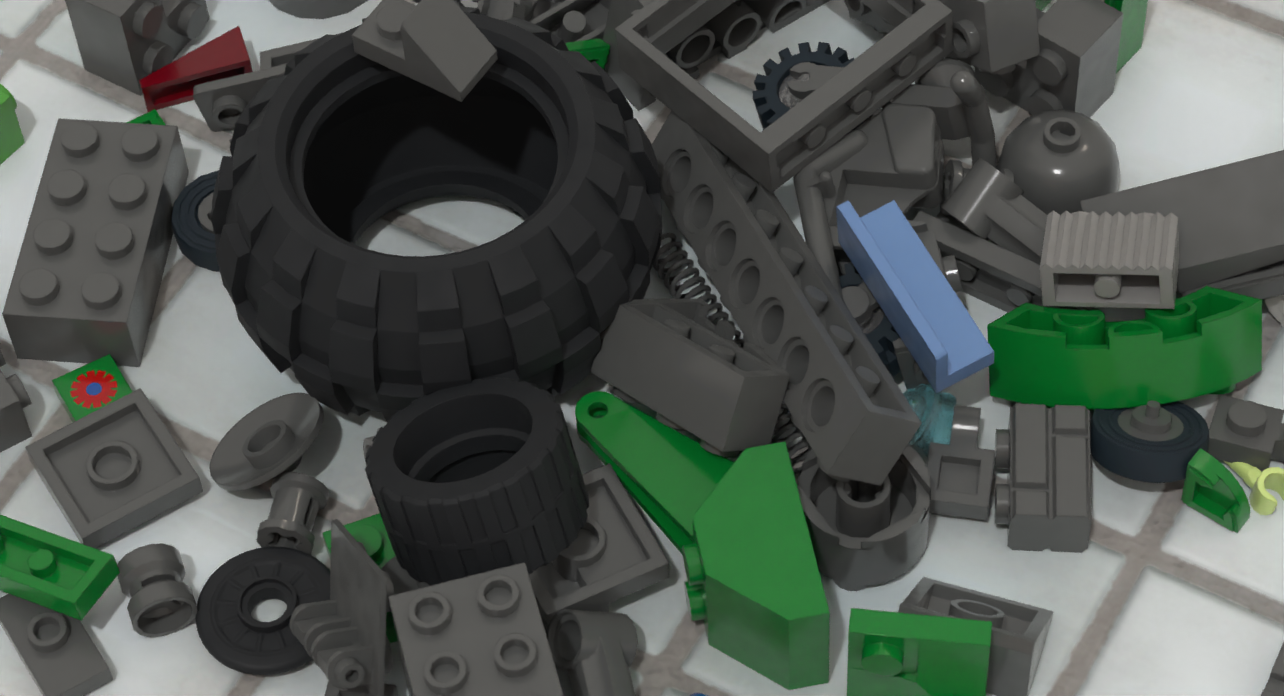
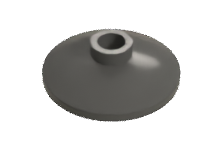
(266, 442)

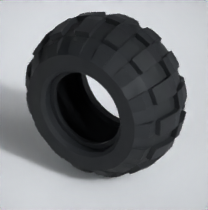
(356, 140)

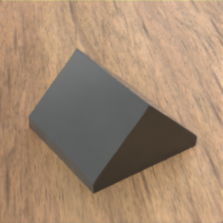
(1016, 630)

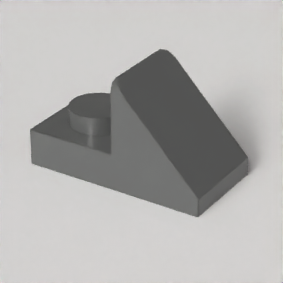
(427, 43)

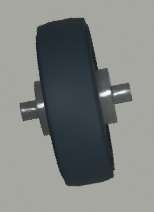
(1148, 440)

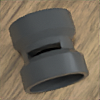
(158, 596)

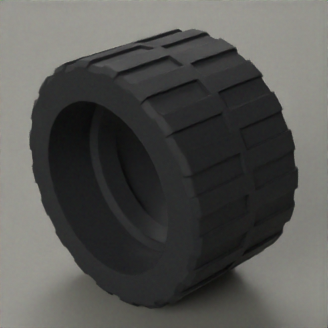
(477, 480)

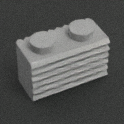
(1110, 260)

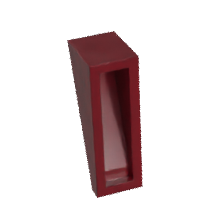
(213, 61)

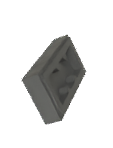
(53, 648)

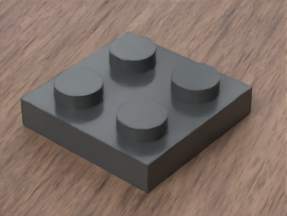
(114, 469)

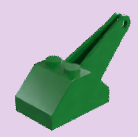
(737, 533)

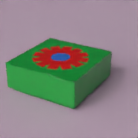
(90, 387)

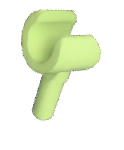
(1259, 481)

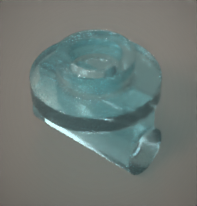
(935, 414)

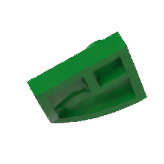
(916, 655)

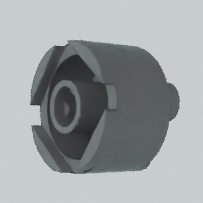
(867, 529)

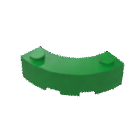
(1164, 358)

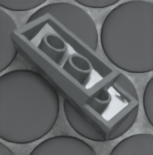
(1224, 213)

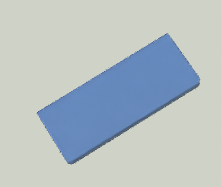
(913, 294)

